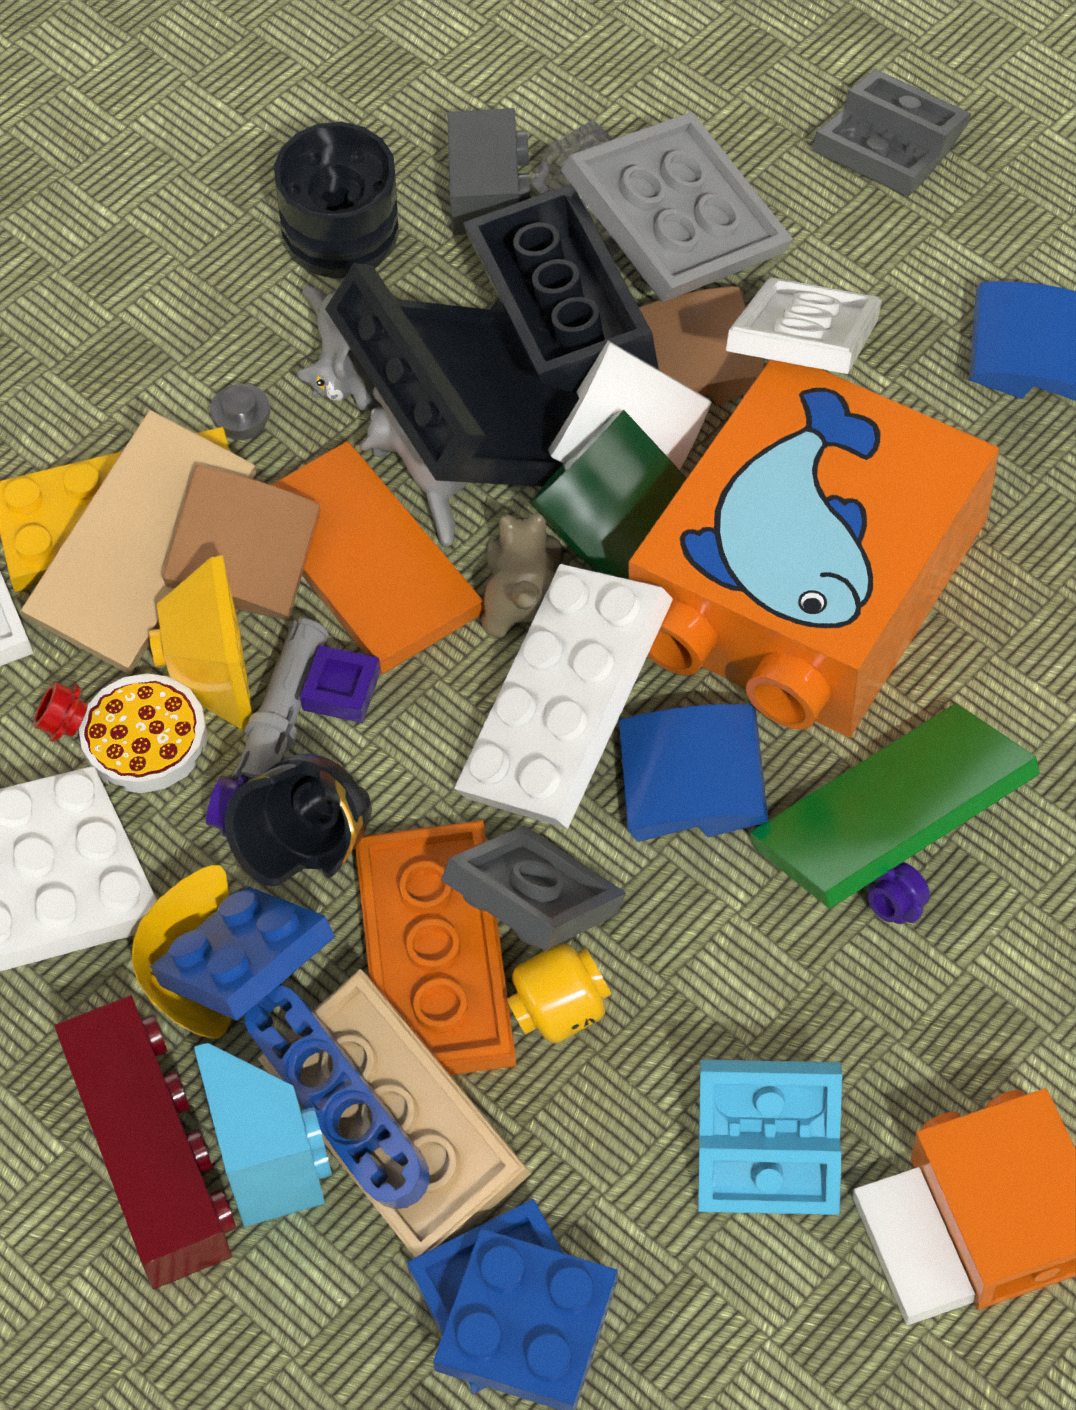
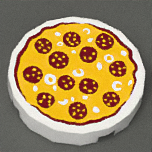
(143, 732)

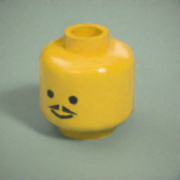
(558, 993)

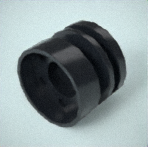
(336, 198)

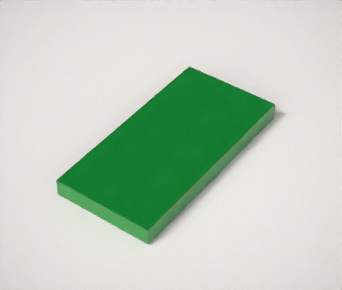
(894, 804)

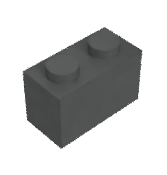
(485, 163)

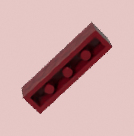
(144, 1143)

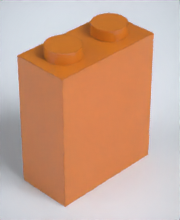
(1004, 1192)

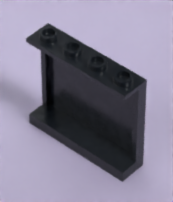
(454, 383)

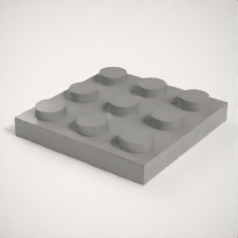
(676, 205)

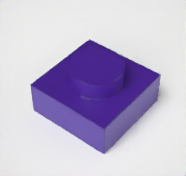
(340, 684)

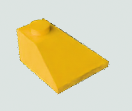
(203, 642)

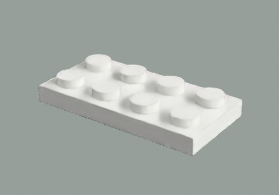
(564, 695)

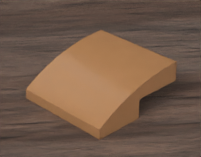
(693, 338)
(257, 531)

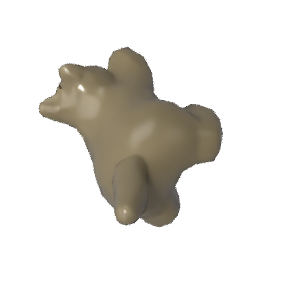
(521, 570)

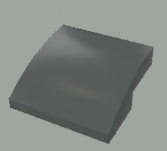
(891, 132)

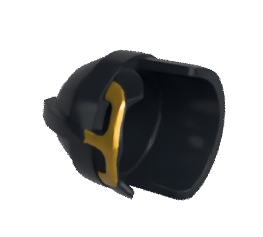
(296, 818)

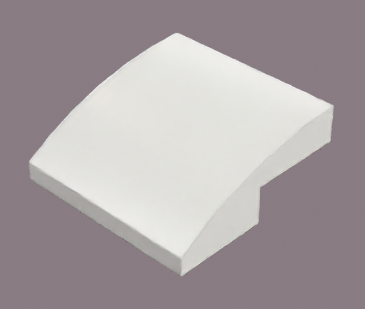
(654, 400)

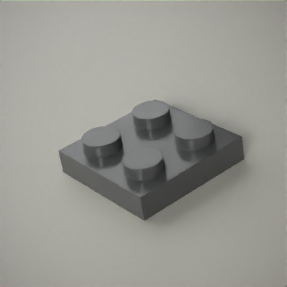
(533, 887)

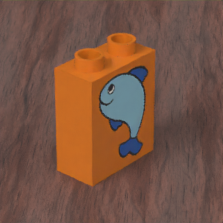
(813, 544)

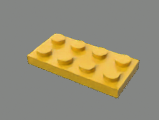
(45, 507)

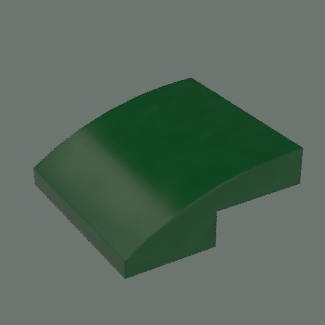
(610, 495)

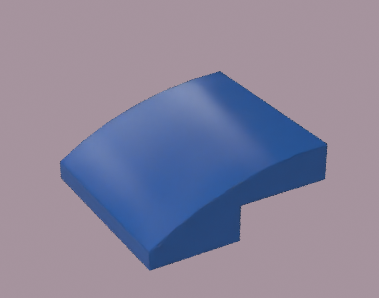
(1024, 338)
(692, 770)

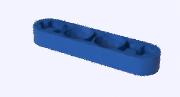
(332, 1098)

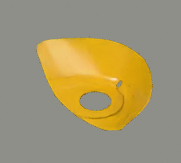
(170, 917)

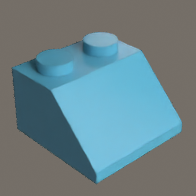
(264, 1139)

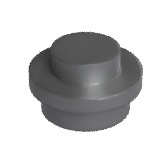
(241, 411)

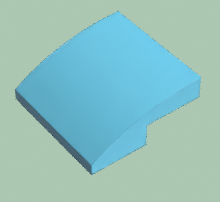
(770, 1137)

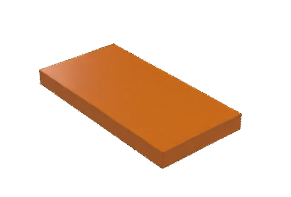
(377, 562)
(433, 949)

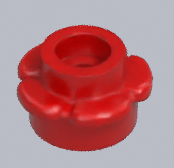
(60, 711)

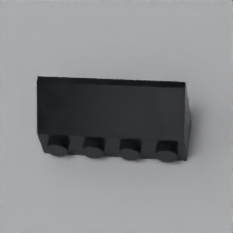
(559, 286)

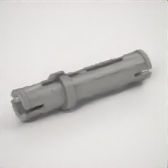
(273, 727)

